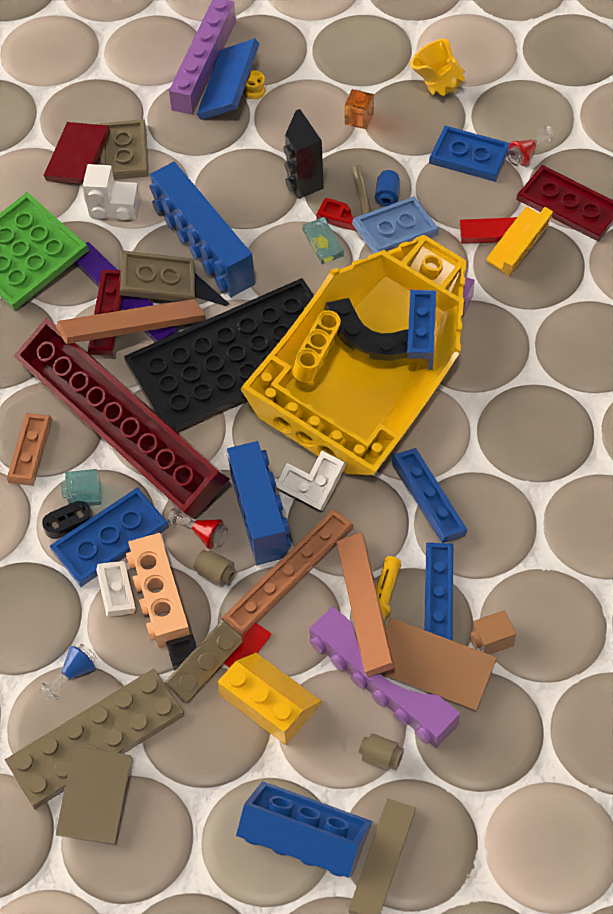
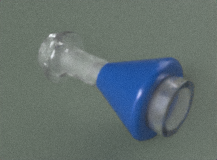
(77, 663)

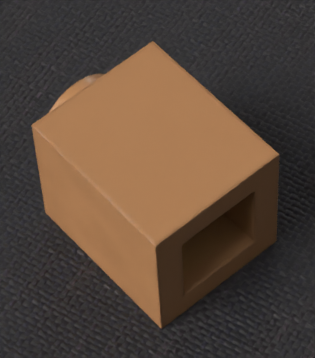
(493, 633)

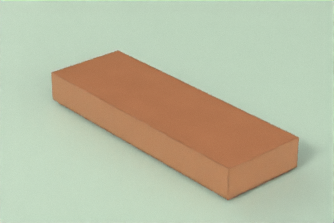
(29, 449)

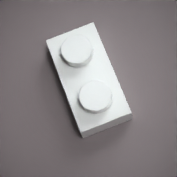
(115, 588)

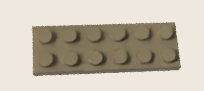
(110, 725)

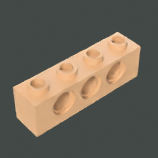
(148, 552)

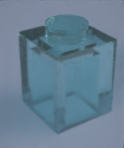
(82, 486)

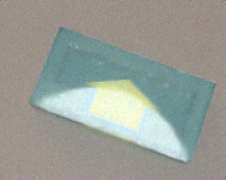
(323, 240)

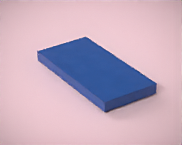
(228, 79)
(107, 535)

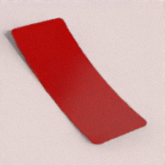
(251, 644)

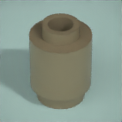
(214, 567)
(381, 752)

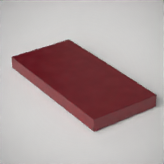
(570, 202)

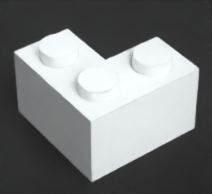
(109, 198)

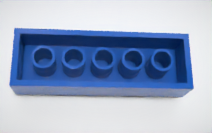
(202, 229)

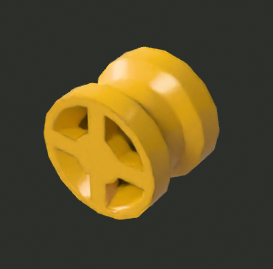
(254, 86)

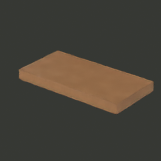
(438, 665)

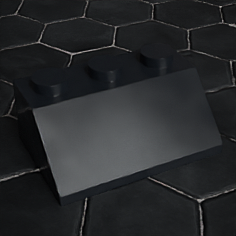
(303, 157)

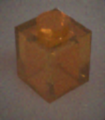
(359, 109)

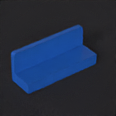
(422, 325)

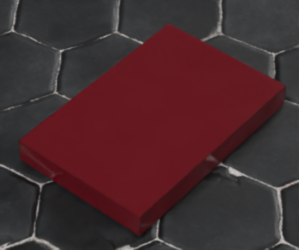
(76, 148)

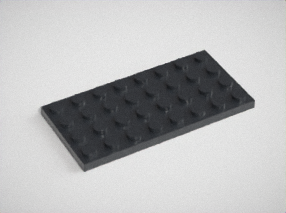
(208, 363)

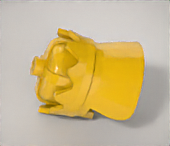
(438, 67)

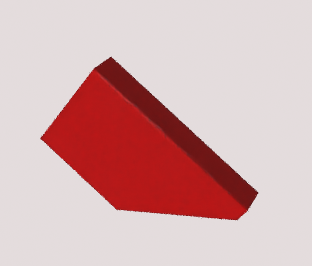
(336, 213)

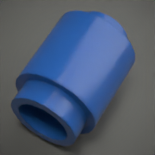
(387, 188)

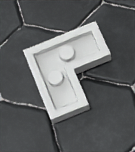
(316, 486)

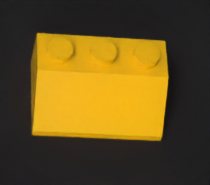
(268, 696)

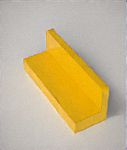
(519, 239)

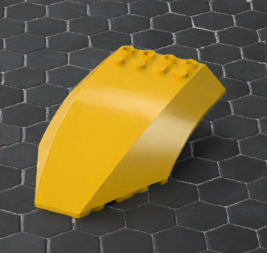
(358, 403)

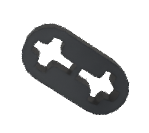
(66, 519)

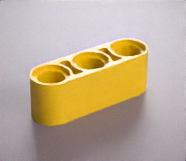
(317, 336)

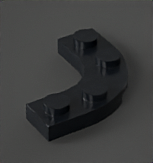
(358, 336)

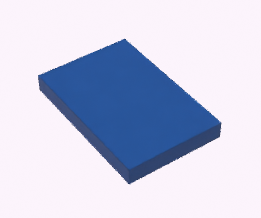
(469, 153)

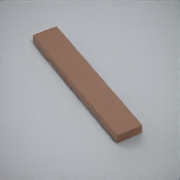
(130, 321)
(287, 573)
(365, 605)

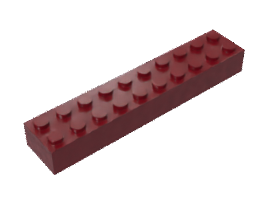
(122, 419)

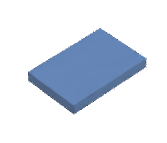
(394, 225)

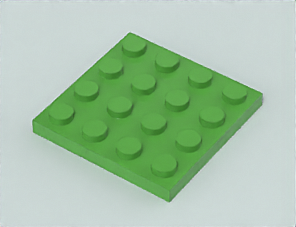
(33, 249)

